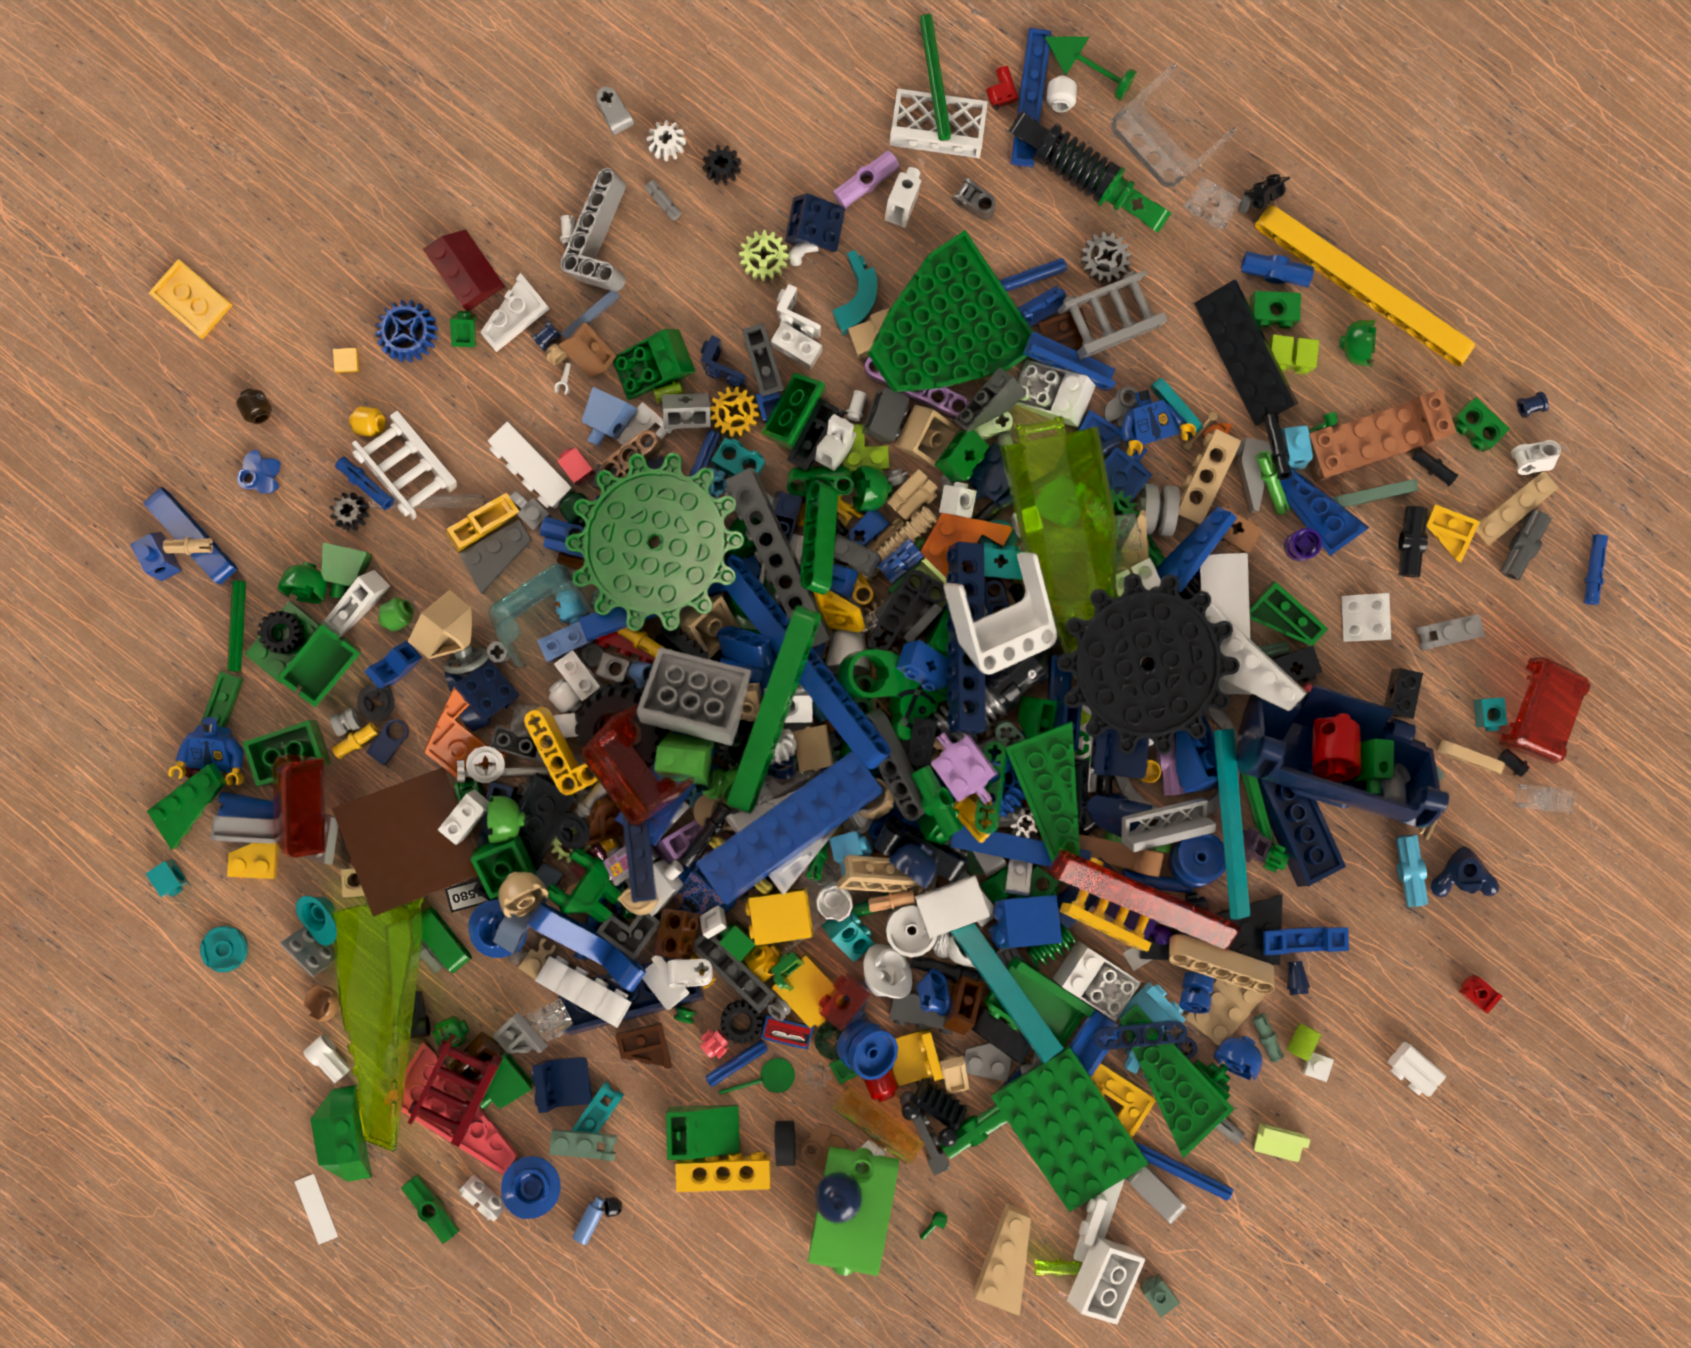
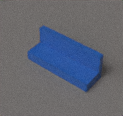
(1084, 1044)

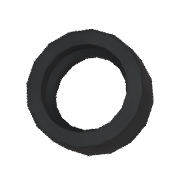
(785, 1143)

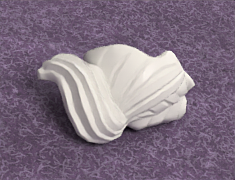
(947, 946)

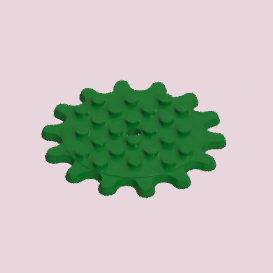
(619, 534)

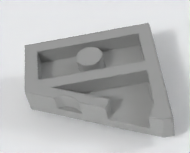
(519, 1036)
(987, 1062)

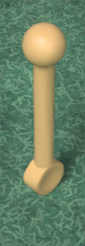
(1211, 417)

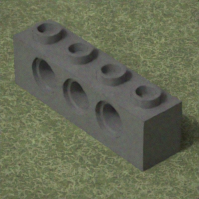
(734, 973)

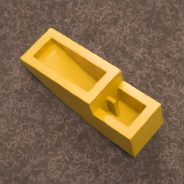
(481, 522)

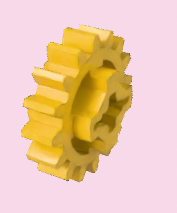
(722, 404)

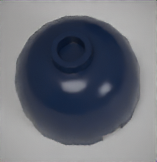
(915, 863)
(838, 1197)

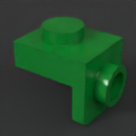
(787, 964)

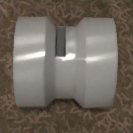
(345, 721)

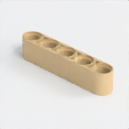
(1221, 964)

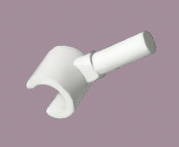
(564, 380)

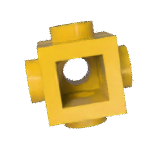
(762, 960)

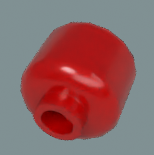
(883, 1087)

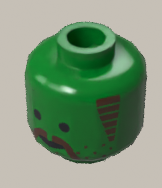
(451, 1026)

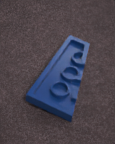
(1321, 513)
(1196, 547)

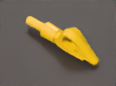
(848, 507)

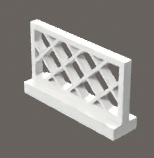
(928, 140)

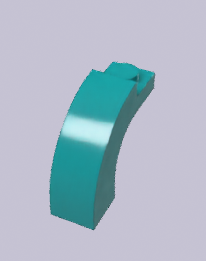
(863, 303)

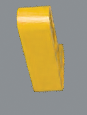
(558, 748)

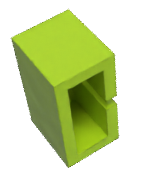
(1295, 355)

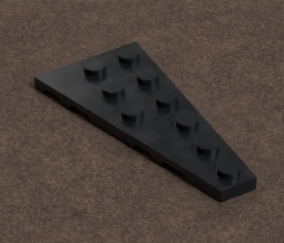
(1263, 916)

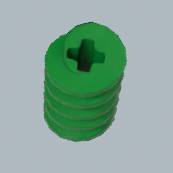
(1041, 952)

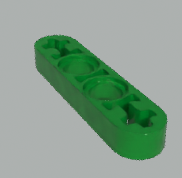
(992, 787)

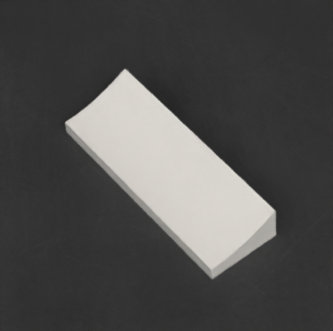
(1228, 584)

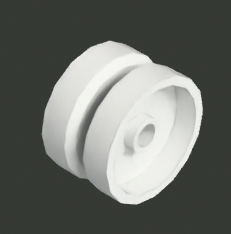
(901, 939)

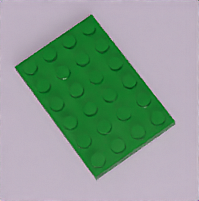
(1069, 1129)

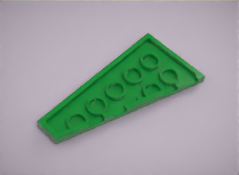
(1049, 784)
(1182, 1093)

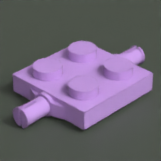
(964, 768)

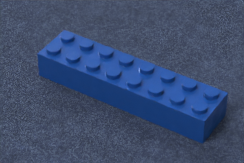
(789, 827)

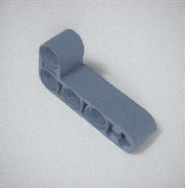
(513, 930)

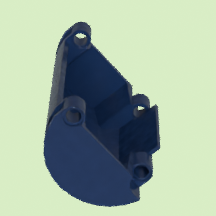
(1278, 749)

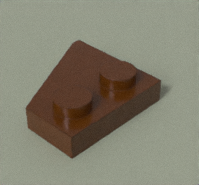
(1063, 330)
(603, 822)
(645, 1045)

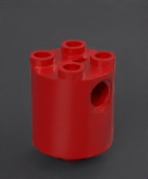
(1336, 748)

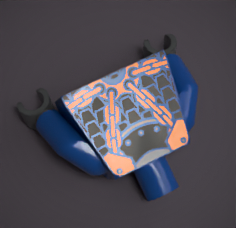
(698, 894)

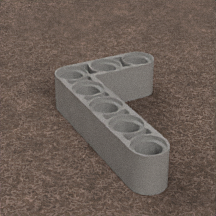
(589, 233)

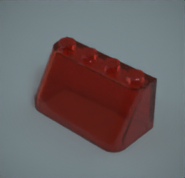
(299, 805)

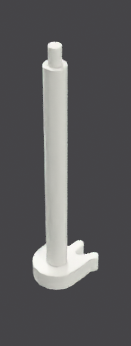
(462, 772)

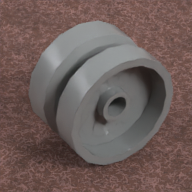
(1160, 508)

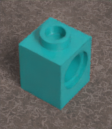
(1498, 706)
(167, 878)

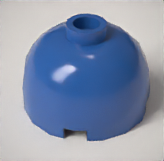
(1240, 1056)

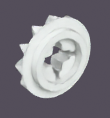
(477, 772)

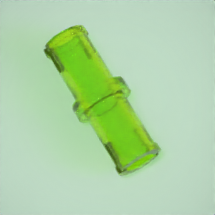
(1057, 1267)

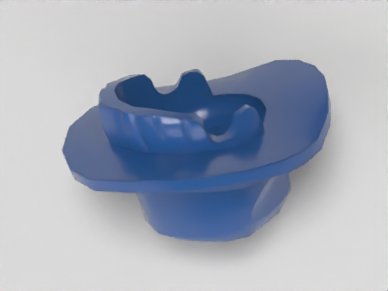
(483, 928)
(530, 1187)

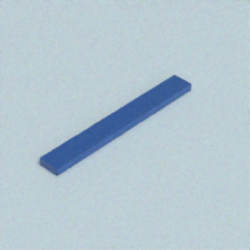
(601, 625)

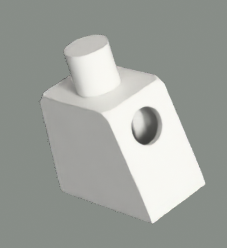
(903, 197)
(666, 882)

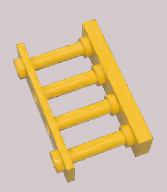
(1115, 928)

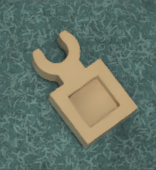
(536, 959)

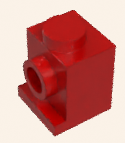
(1488, 998)

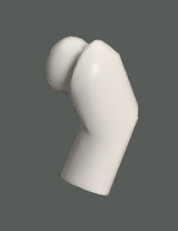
(798, 252)

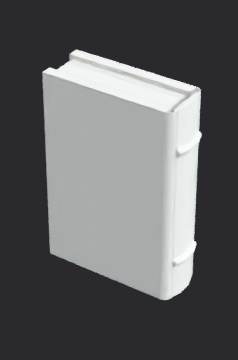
(952, 906)

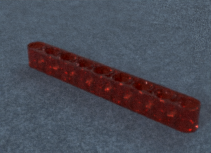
(1144, 899)

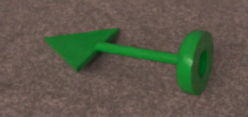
(1068, 49)

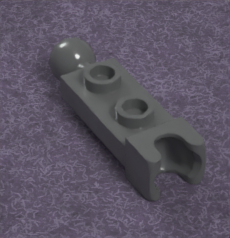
(936, 1157)

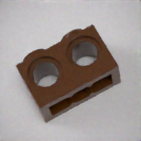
(676, 934)

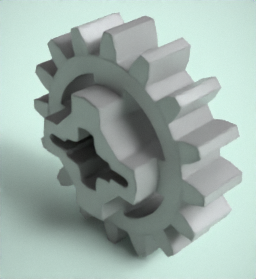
(1101, 249)

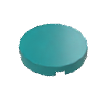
(224, 949)

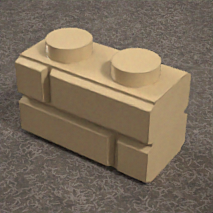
(912, 496)

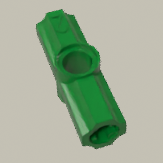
(937, 801)
(975, 1130)
(440, 1221)

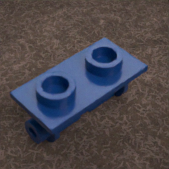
(1042, 306)

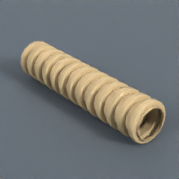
(911, 531)

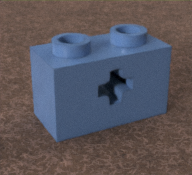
(562, 642)

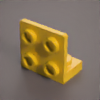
(916, 1058)

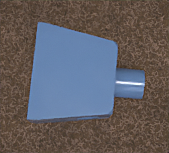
(606, 416)

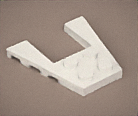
(788, 872)

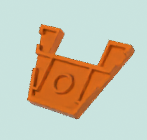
(957, 528)
(452, 739)

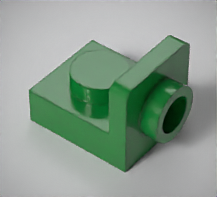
(463, 329)

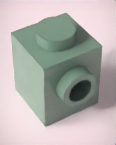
(1159, 1295)

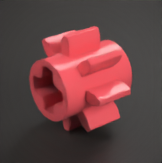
(714, 1043)

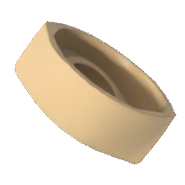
(640, 908)

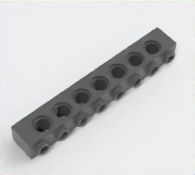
(749, 481)

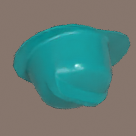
(317, 918)

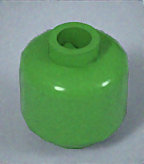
(395, 614)

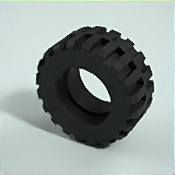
(617, 699)

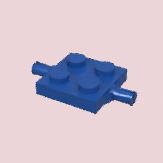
(1126, 472)

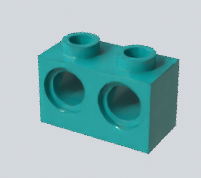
(743, 456)
(849, 935)

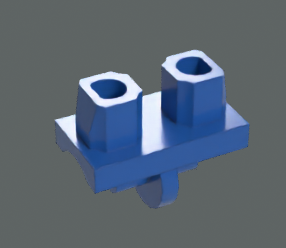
(901, 561)

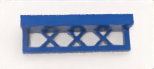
(1065, 358)

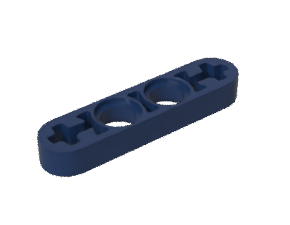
(1140, 1038)

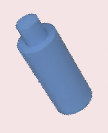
(589, 1221)

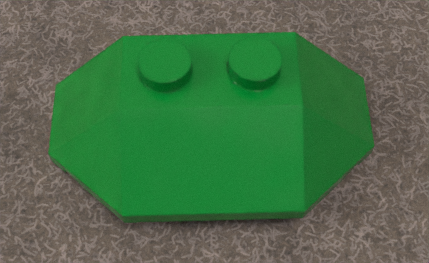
(340, 1136)

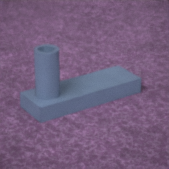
(591, 314)

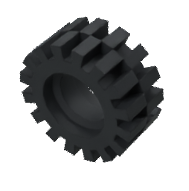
(268, 626)
(734, 755)
(740, 1035)

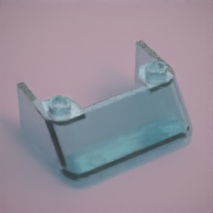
(552, 580)

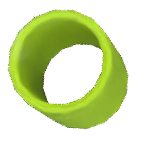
(1304, 1042)

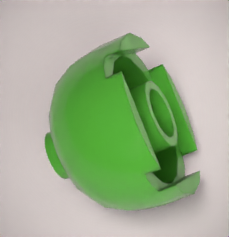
(504, 819)

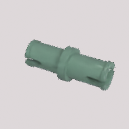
(1268, 1037)

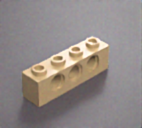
(1227, 447)

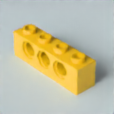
(689, 1182)

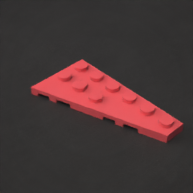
(482, 1138)

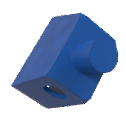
(152, 556)

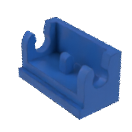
(1058, 681)

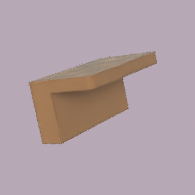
(588, 350)

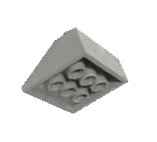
(694, 696)

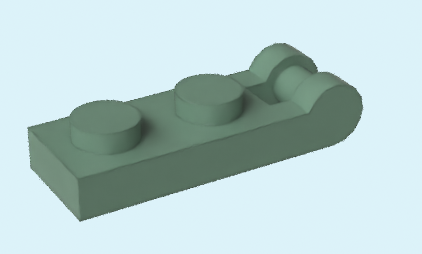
(582, 1144)

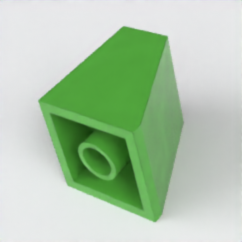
(684, 757)

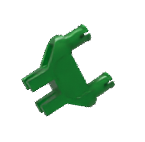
(588, 890)

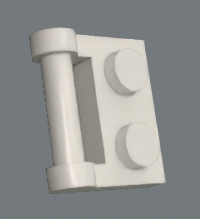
(643, 420)

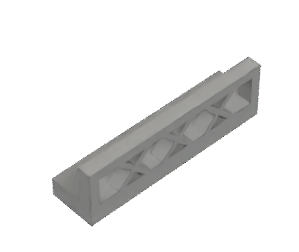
(1164, 833)

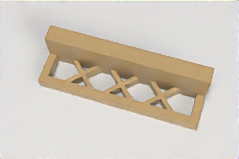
(875, 875)

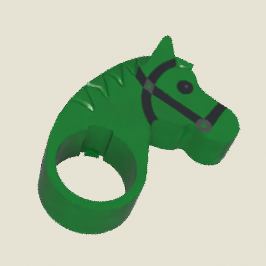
(906, 695)

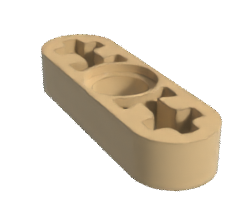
(1471, 757)

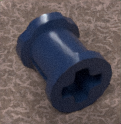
(545, 336)
(1532, 404)

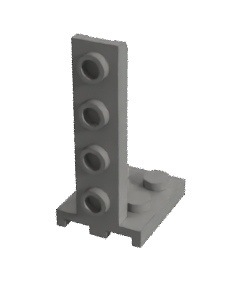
(262, 831)

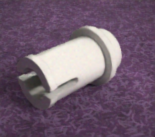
(567, 227)
(856, 407)

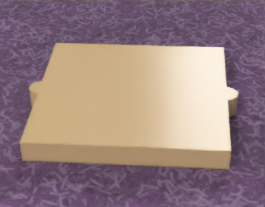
(813, 748)

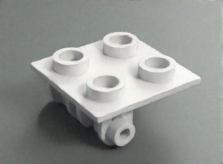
(1366, 617)

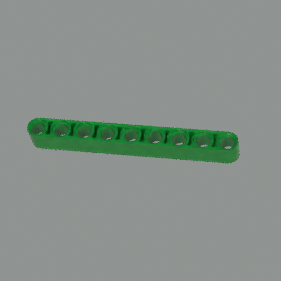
(774, 709)

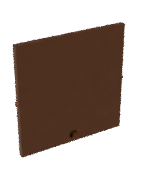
(398, 842)

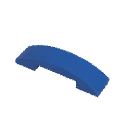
(1305, 940)

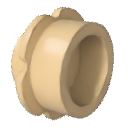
(555, 354)

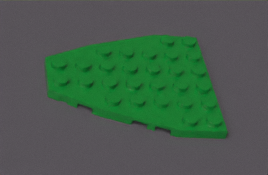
(949, 323)

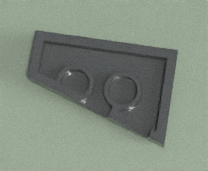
(493, 554)

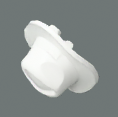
(887, 972)

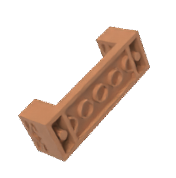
(1380, 436)

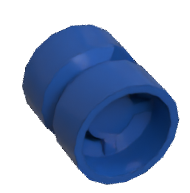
(1196, 992)

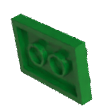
(275, 662)

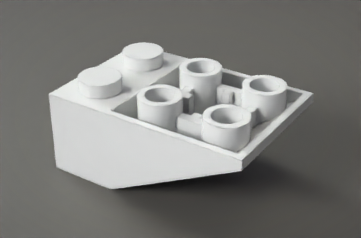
(1055, 392)
(1096, 980)

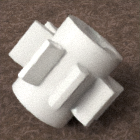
(1018, 819)

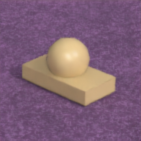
(954, 1074)

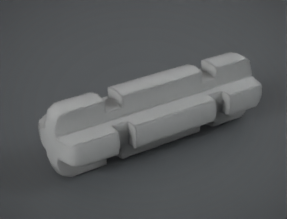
(663, 200)

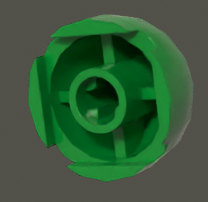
(1359, 342)
(871, 488)
(304, 582)

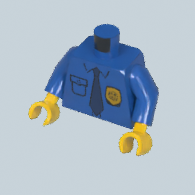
(1151, 423)
(210, 745)

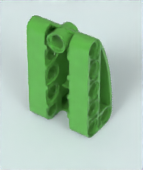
(860, 1241)

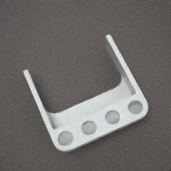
(1011, 632)

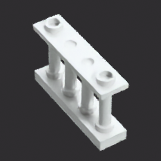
(412, 445)

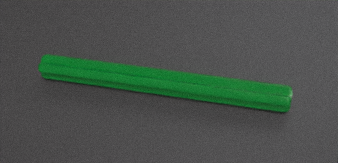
(935, 77)

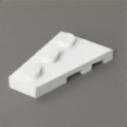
(515, 314)

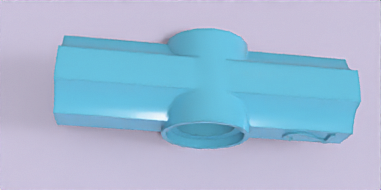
(1411, 870)

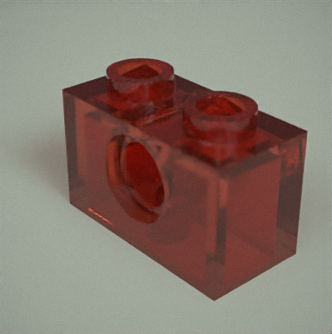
(841, 1014)

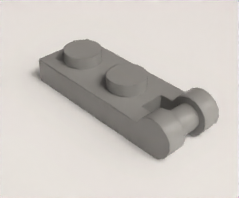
(1451, 631)

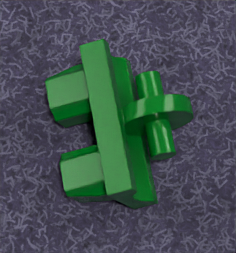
(1215, 1076)

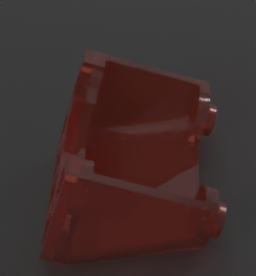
(1547, 711)

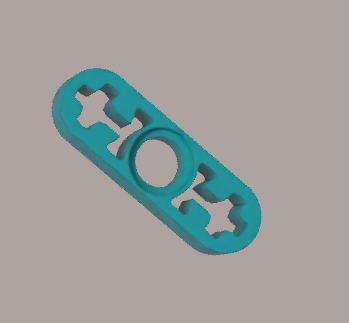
(1166, 393)

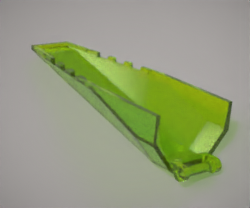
(1064, 517)
(376, 998)

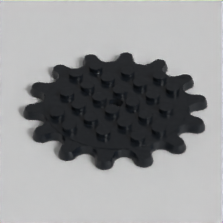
(1183, 672)

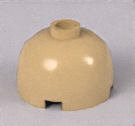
(521, 893)

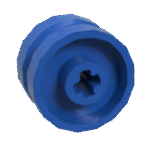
(1197, 860)
(867, 1049)

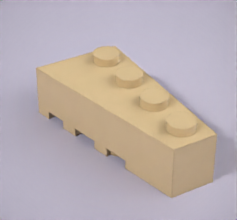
(1004, 1266)

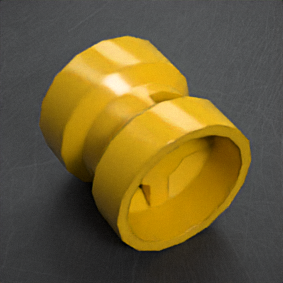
(1152, 773)

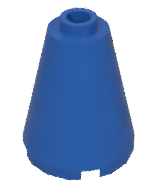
(244, 806)

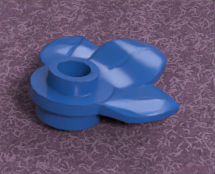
(262, 471)

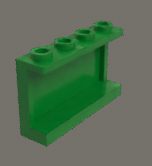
(1054, 1004)

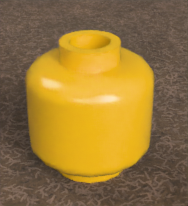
(367, 421)

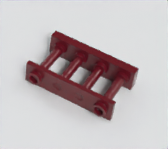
(467, 1108)

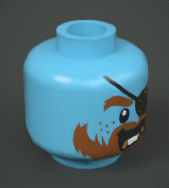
(570, 612)

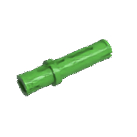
(1269, 475)

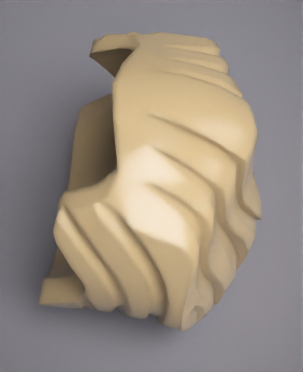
(880, 805)

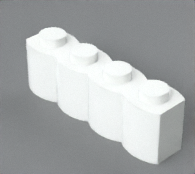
(584, 992)

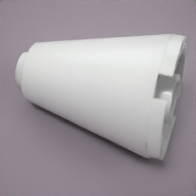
(843, 644)

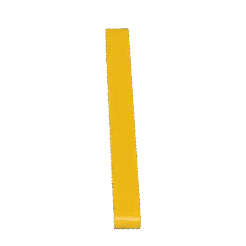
(1364, 285)

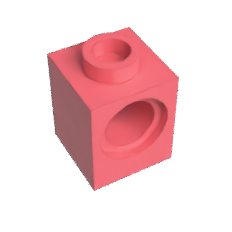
(575, 466)

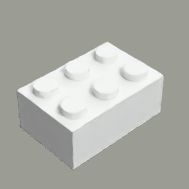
(1106, 1280)

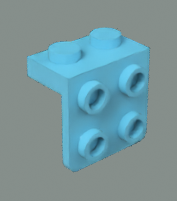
(1155, 1005)

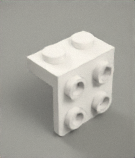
(786, 302)

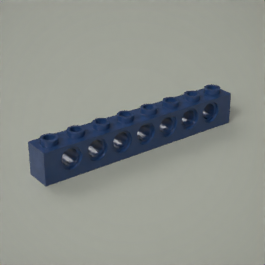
(972, 580)

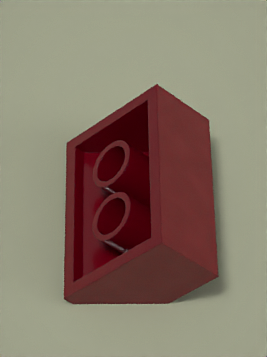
(464, 268)

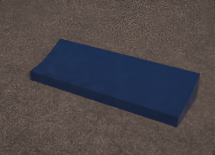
(1304, 833)
(642, 1003)

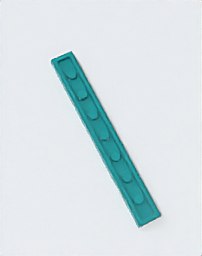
(1232, 823)
(1007, 991)

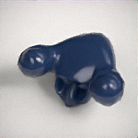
(1466, 873)

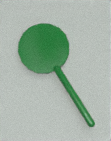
(776, 1076)

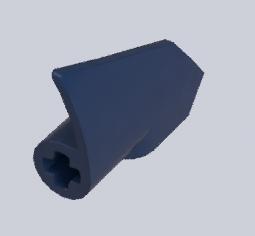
(1109, 810)

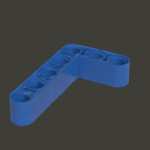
(588, 943)

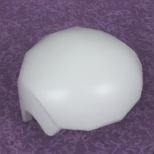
(834, 902)

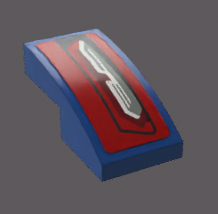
(786, 1032)

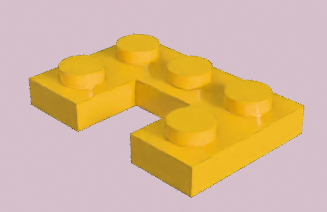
(1134, 1100)

